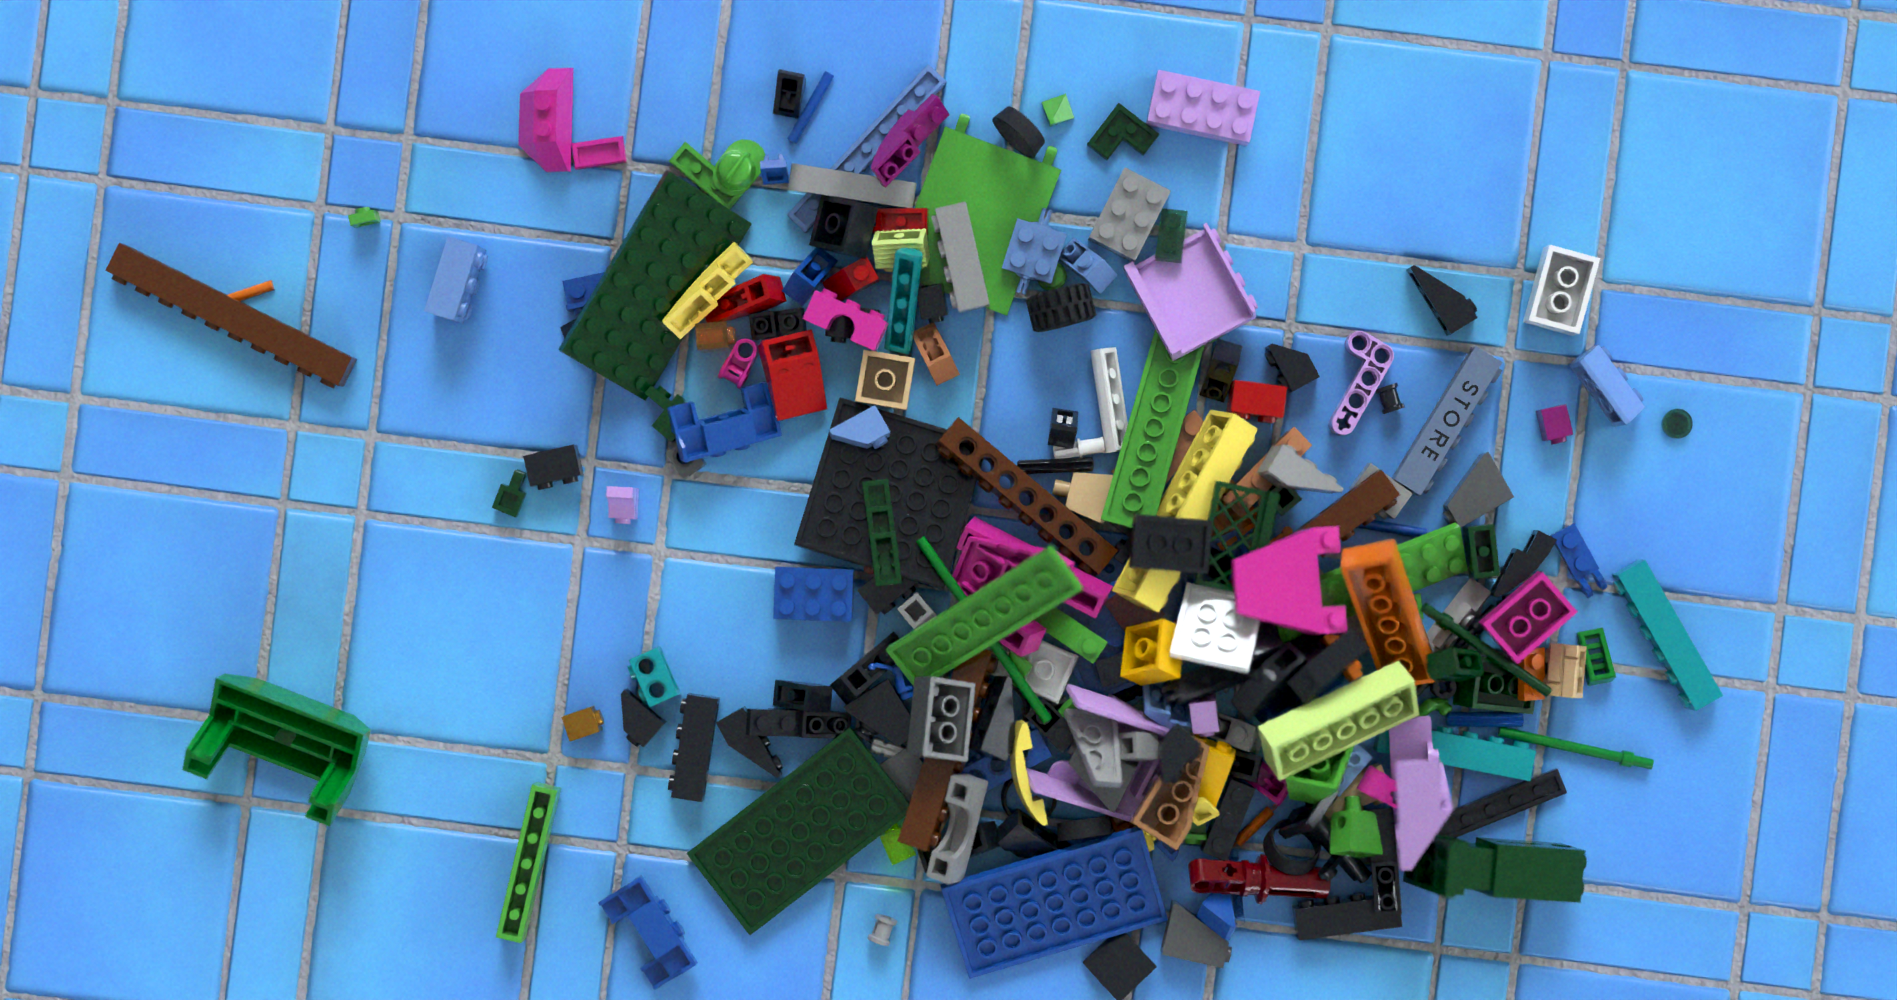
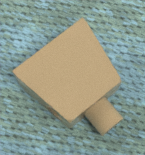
(1085, 493)

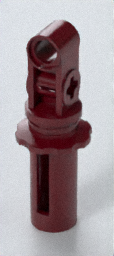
(1254, 879)

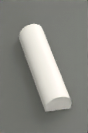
(1109, 397)

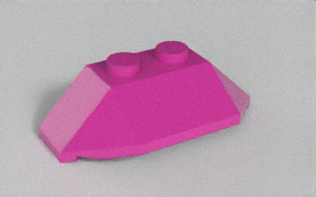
(547, 119)

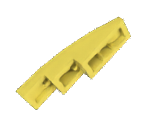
(706, 290)

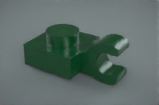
(510, 498)

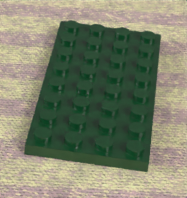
(657, 262)
(800, 831)

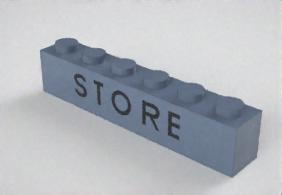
(1447, 420)

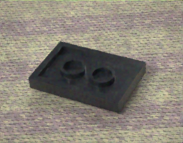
(1170, 543)

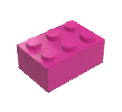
(1527, 617)

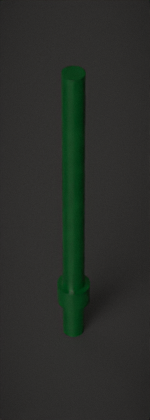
(1446, 622)

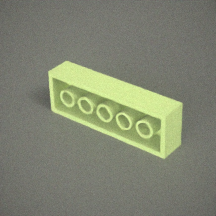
(1339, 720)

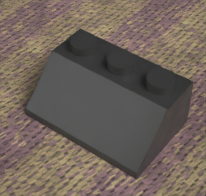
(941, 719)

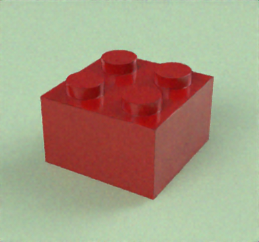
(1256, 400)

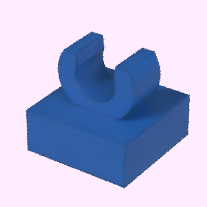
(774, 170)

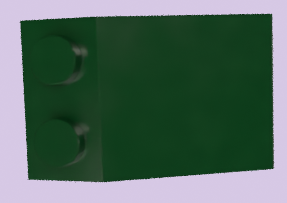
(1492, 691)

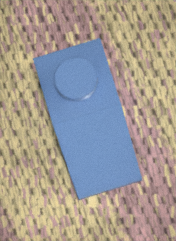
(863, 430)

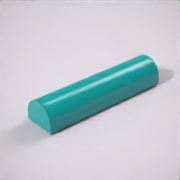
(903, 300)

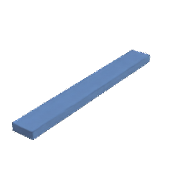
(863, 150)

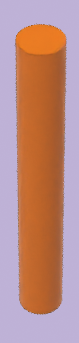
(252, 291)

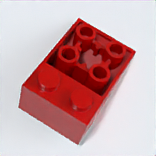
(793, 374)

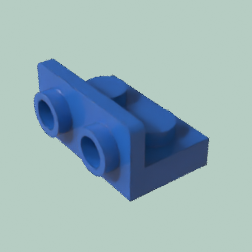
(579, 290)

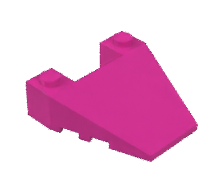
(987, 560)
(1283, 583)

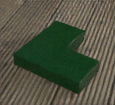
(1119, 127)

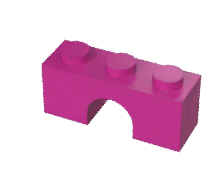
(867, 327)

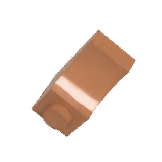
(935, 354)

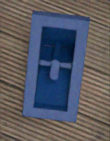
(1218, 914)

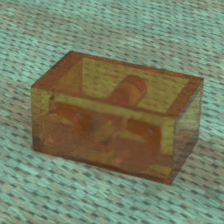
(715, 336)

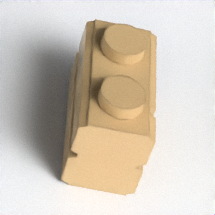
(1565, 669)

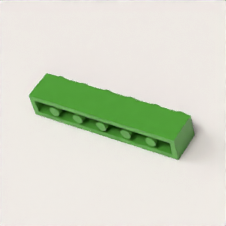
(528, 862)

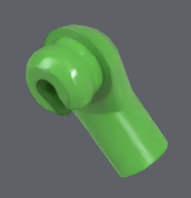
(1435, 704)

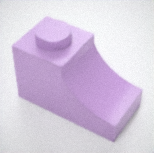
(623, 503)
(1204, 715)

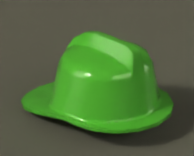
(738, 167)

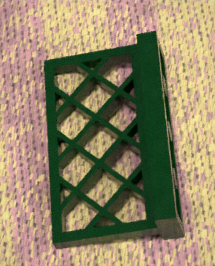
(1259, 537)

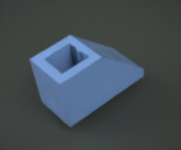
(1087, 265)

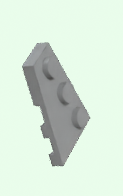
(1098, 745)

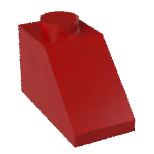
(852, 279)

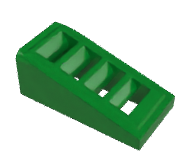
(1607, 664)

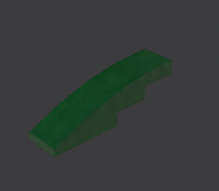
(881, 532)

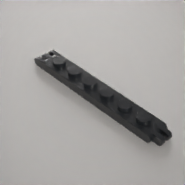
(1209, 681)

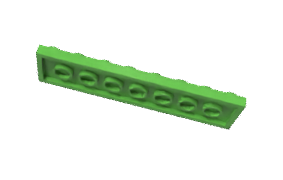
(1151, 434)
(1425, 560)
(985, 616)

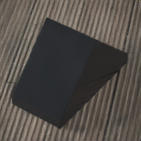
(789, 93)
(1063, 428)
(1246, 766)

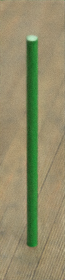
(996, 647)

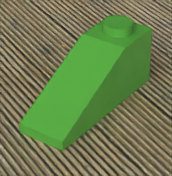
(1072, 634)

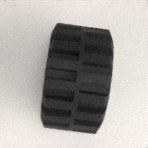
(1061, 307)

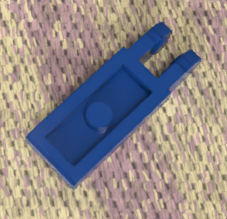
(1578, 558)

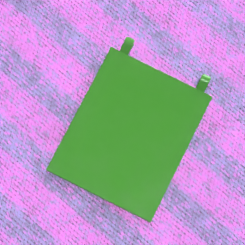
(996, 191)

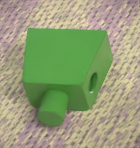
(1355, 831)

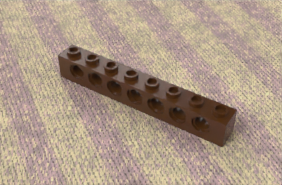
(1100, 550)

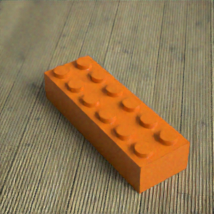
(1387, 607)

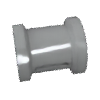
(882, 929)

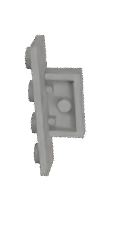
(1462, 609)

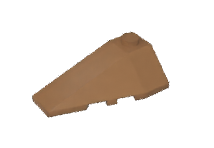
(1169, 807)

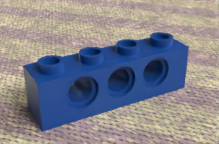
(1035, 755)

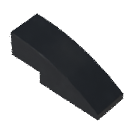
(1523, 563)

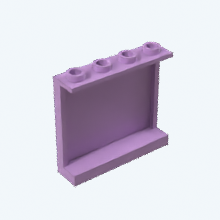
(1194, 298)

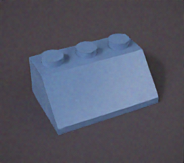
(1607, 385)

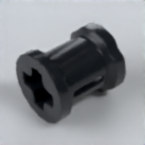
(1389, 398)
(1449, 692)

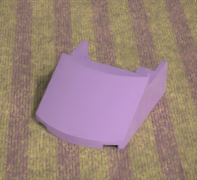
(1066, 785)
(1421, 789)

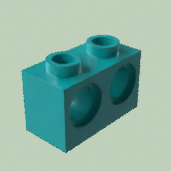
(660, 674)

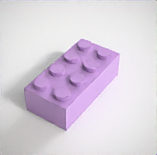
(1203, 108)

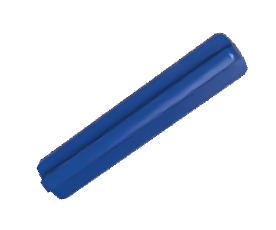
(1484, 719)

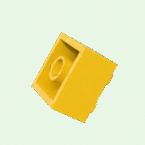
(1147, 653)

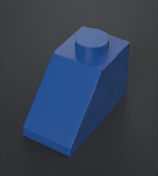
(809, 275)

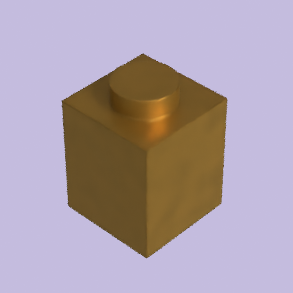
(583, 723)

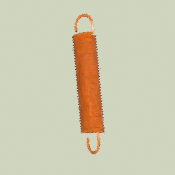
(1253, 826)

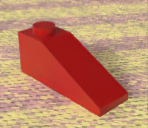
(748, 298)

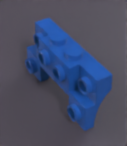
(727, 430)
(655, 927)

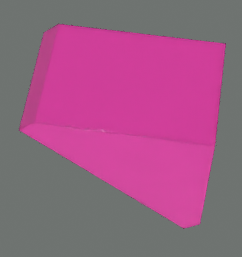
(1270, 785)

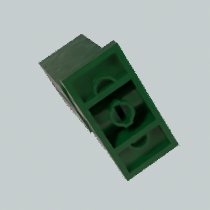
(1500, 869)

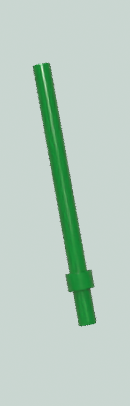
(1624, 758)

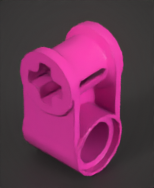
(739, 364)
(1378, 786)

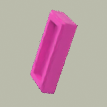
(599, 153)

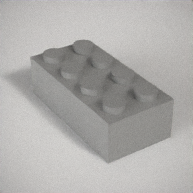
(962, 257)

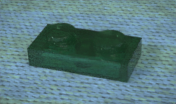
(1171, 235)

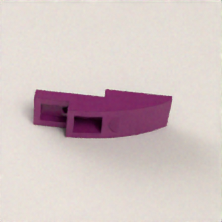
(903, 139)

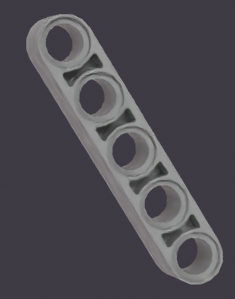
(851, 186)

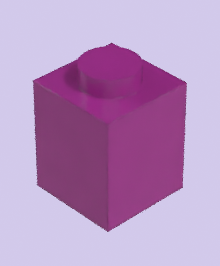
(1554, 424)

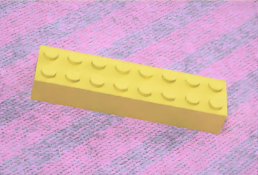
(1210, 458)

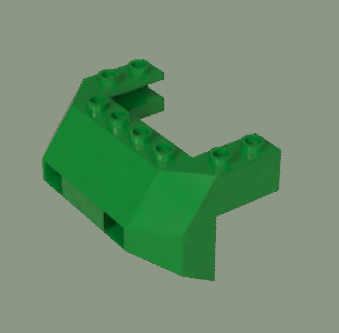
(285, 732)

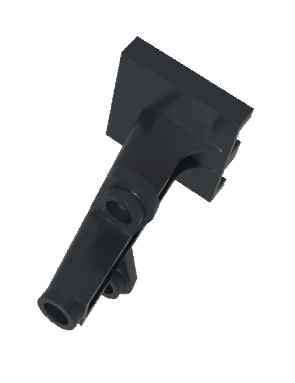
(1313, 819)

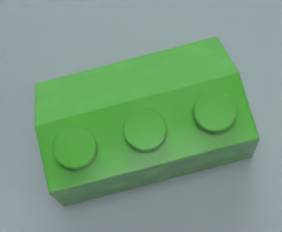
(1319, 779)

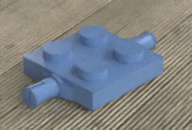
(1034, 251)

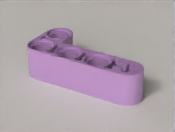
(1356, 386)

